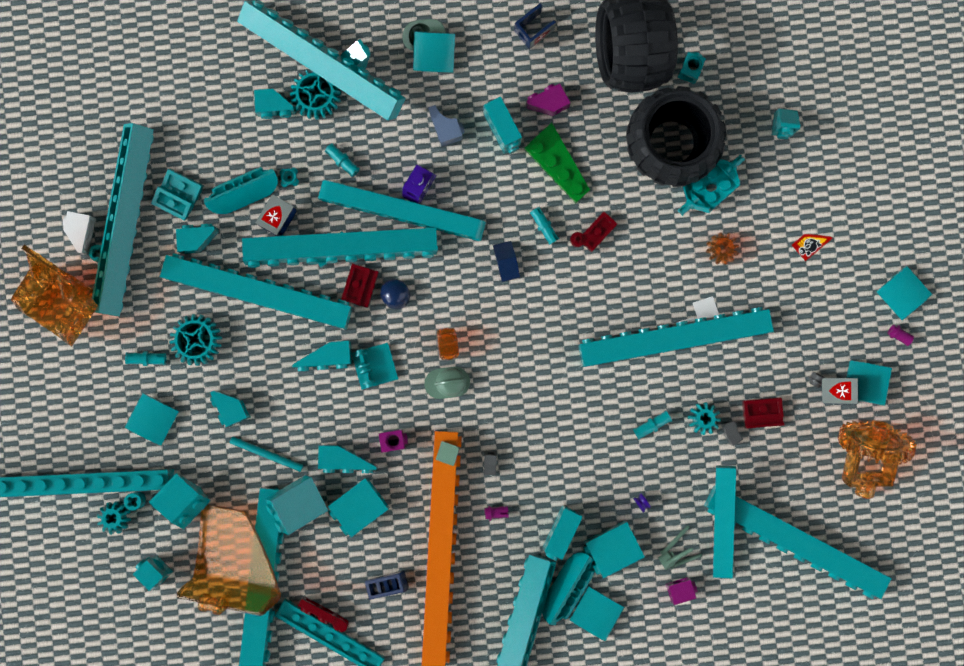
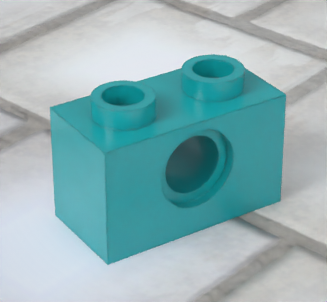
(152, 572)

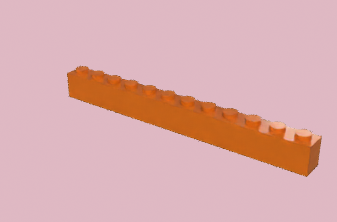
(440, 555)

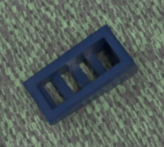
(402, 580)

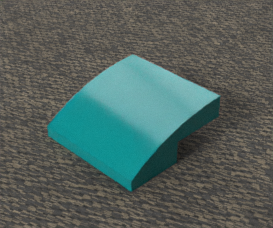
(433, 51)
(177, 194)
(904, 292)
(872, 381)
(151, 419)
(597, 613)

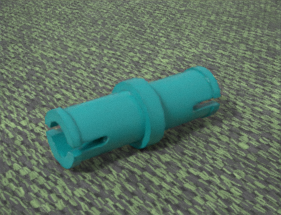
(342, 160)
(544, 225)
(145, 358)
(652, 425)

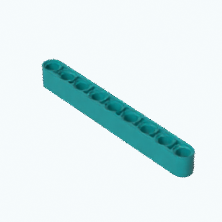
(401, 210)

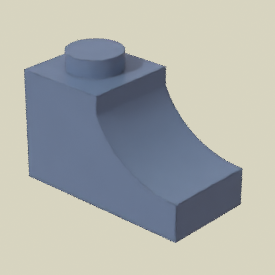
(447, 129)

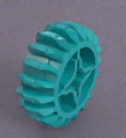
(312, 109)
(181, 332)

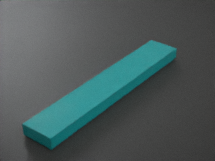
(724, 521)
(328, 636)

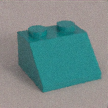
(180, 501)

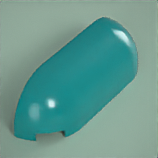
(242, 191)
(568, 588)

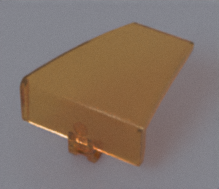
(230, 566)

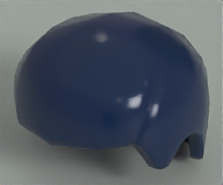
(395, 294)

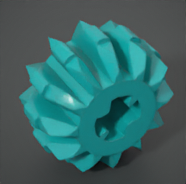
(708, 413)
(113, 526)

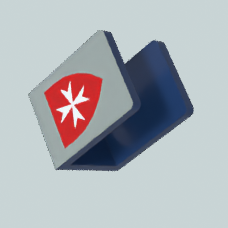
(518, 27)
(276, 216)
(840, 390)

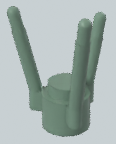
(671, 561)

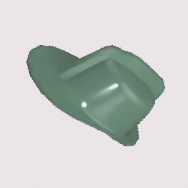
(424, 25)
(447, 382)

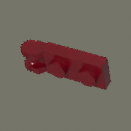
(324, 614)

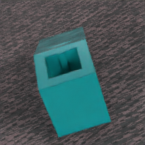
(330, 354)
(337, 457)

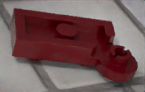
(595, 233)

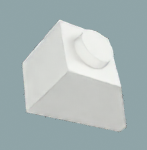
(79, 230)

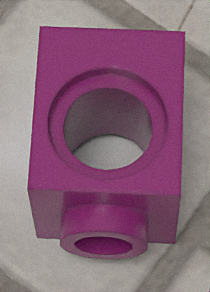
(384, 440)
(681, 590)

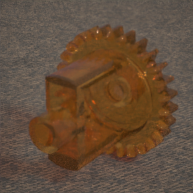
(876, 441)

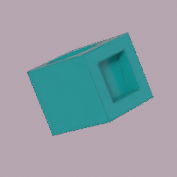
(688, 74)

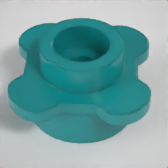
(284, 177)

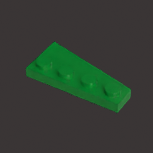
(553, 157)

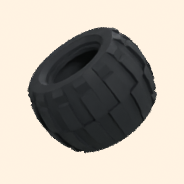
(636, 44)
(697, 115)

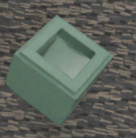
(447, 453)

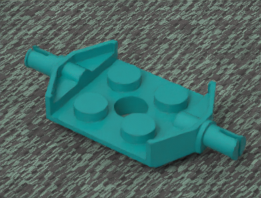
(726, 181)

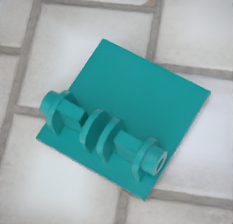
(374, 366)

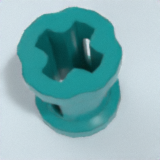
(128, 501)

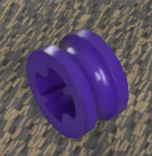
(641, 502)

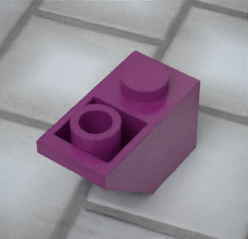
(550, 101)

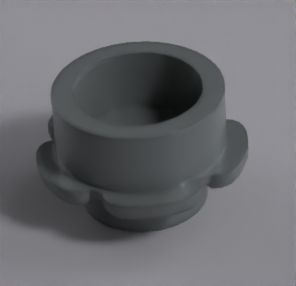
(816, 379)

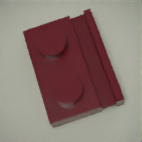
(360, 285)
(763, 413)

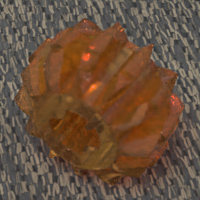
(728, 246)
(447, 343)

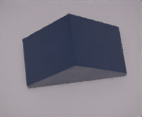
(506, 261)

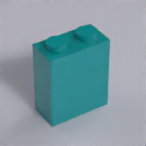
(502, 125)
(296, 505)
(358, 507)
(561, 533)
(613, 549)

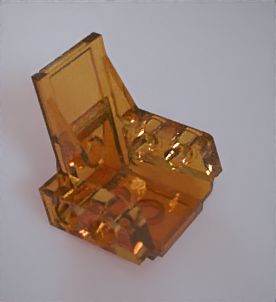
(54, 298)

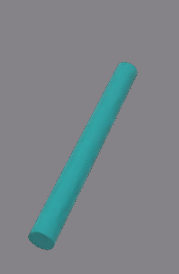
(266, 454)

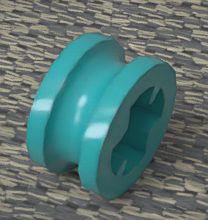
(92, 252)

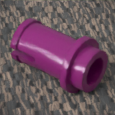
(896, 332)
(496, 512)

